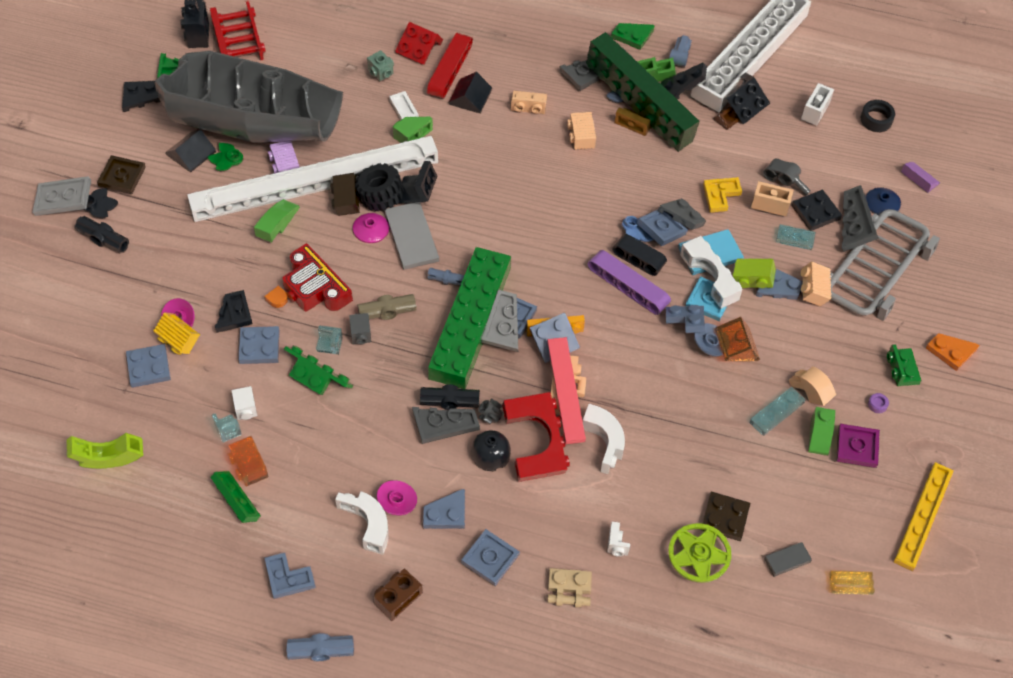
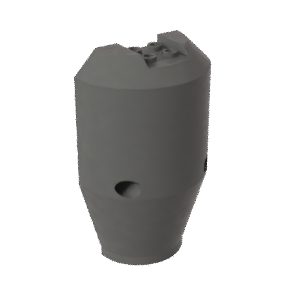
(247, 99)

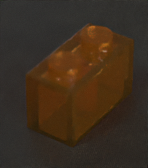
(248, 461)

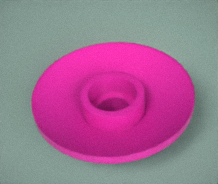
(370, 233)
(180, 307)
(400, 492)

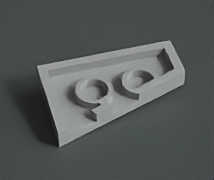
(503, 322)

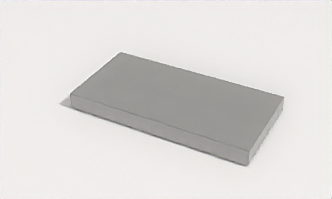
(411, 235)

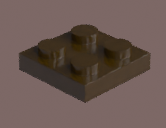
(121, 174)
(727, 515)

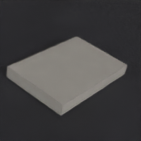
(62, 196)

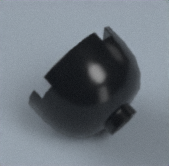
(490, 450)

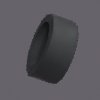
(877, 106)

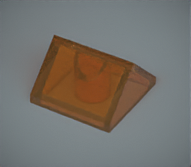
(737, 341)

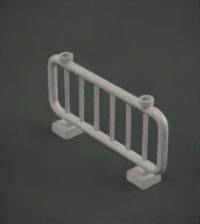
(886, 306)

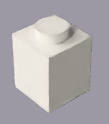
(244, 403)

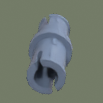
(445, 276)

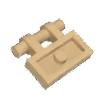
(570, 582)

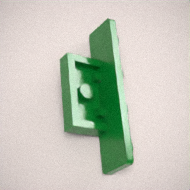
(312, 373)

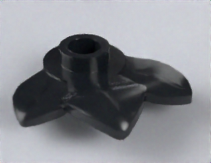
(100, 204)

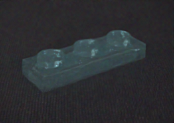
(777, 411)

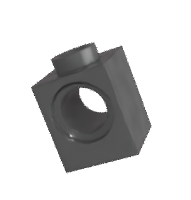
(360, 328)

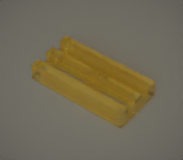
(851, 578)

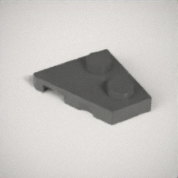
(683, 213)

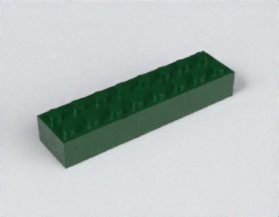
(642, 91)

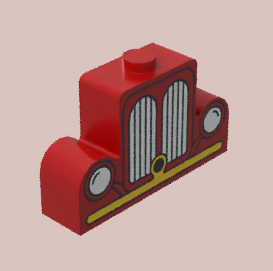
(314, 282)

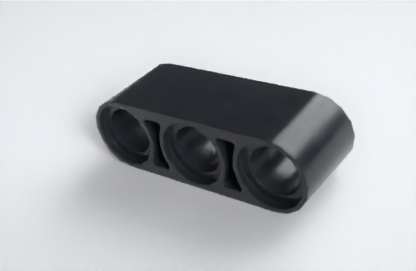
(639, 254)

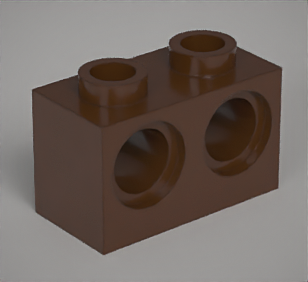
(401, 597)

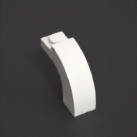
(609, 429)
(373, 513)

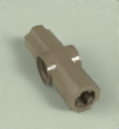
(388, 306)

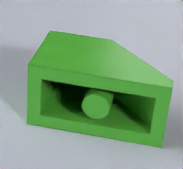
(412, 128)
(821, 430)

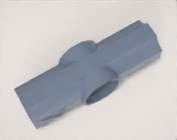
(320, 647)

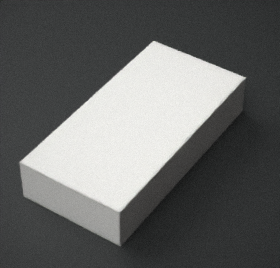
(403, 105)

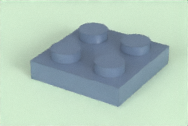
(662, 227)
(553, 328)
(259, 345)
(148, 365)
(490, 557)

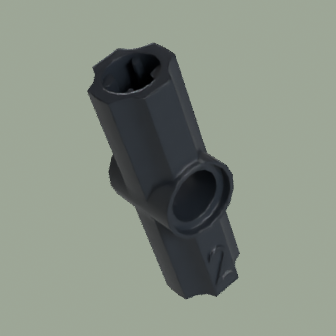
(101, 234)
(449, 397)

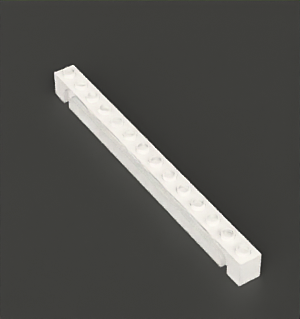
(306, 179)

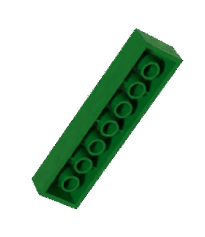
(468, 317)

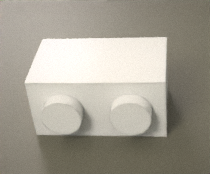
(817, 104)

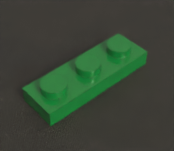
(235, 496)

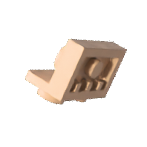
(528, 102)

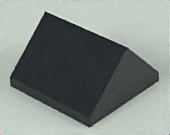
(471, 93)
(191, 150)

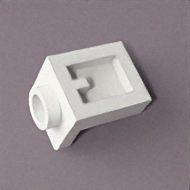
(615, 542)

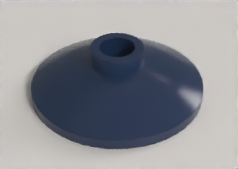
(882, 199)

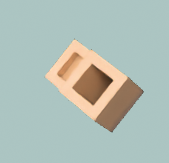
(816, 385)

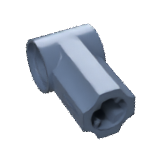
(681, 50)

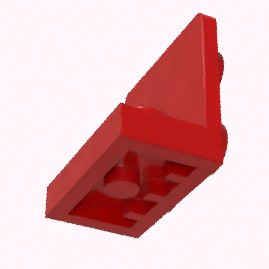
(417, 43)

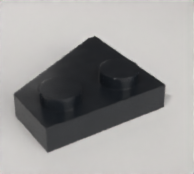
(233, 312)

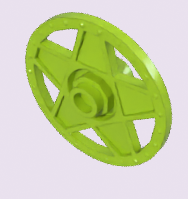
(699, 553)

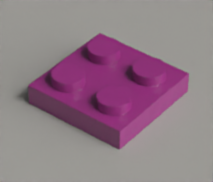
(858, 445)

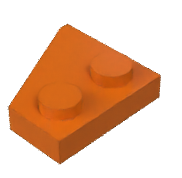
(952, 350)

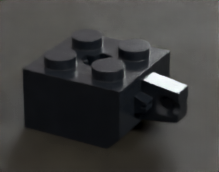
(195, 23)

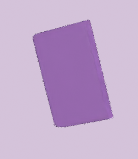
(919, 176)

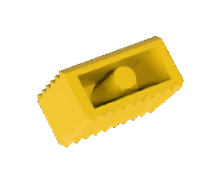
(176, 333)

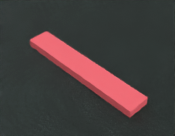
(566, 391)

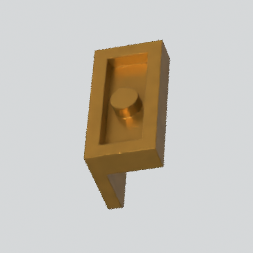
(632, 121)

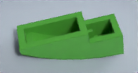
(659, 69)
(275, 220)

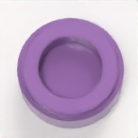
(878, 403)

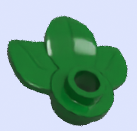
(226, 157)

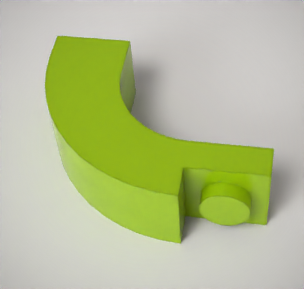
(107, 454)

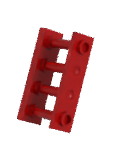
(224, 42)

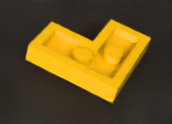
(717, 191)

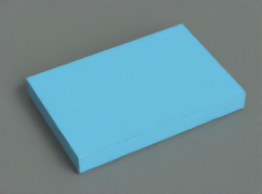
(723, 245)

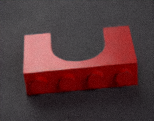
(541, 410)

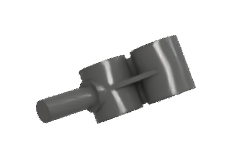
(786, 173)

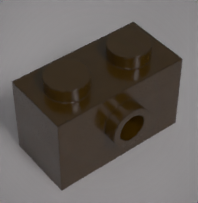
(345, 194)

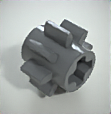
(490, 411)

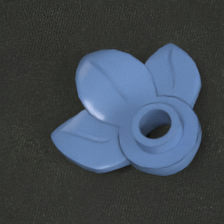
(634, 230)

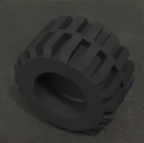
(379, 187)

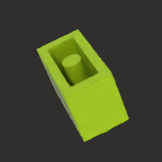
(755, 273)

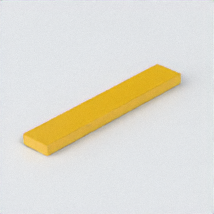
(923, 516)

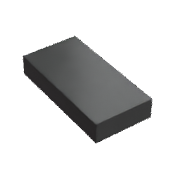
(788, 559)

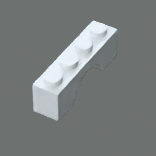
(699, 254)

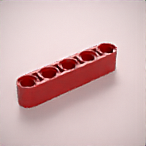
(449, 65)

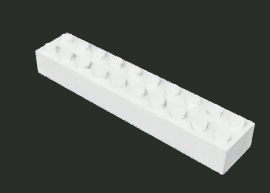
(750, 50)

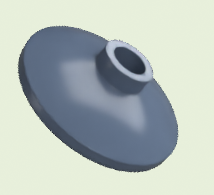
(708, 341)

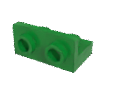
(903, 366)

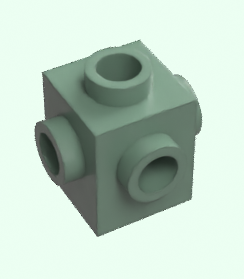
(380, 65)

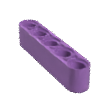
(629, 282)

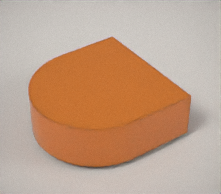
(277, 297)

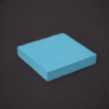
(702, 296)

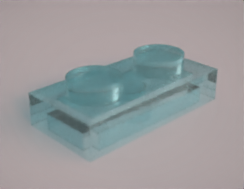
(795, 237)

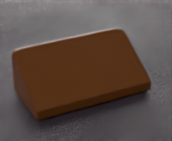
(727, 118)

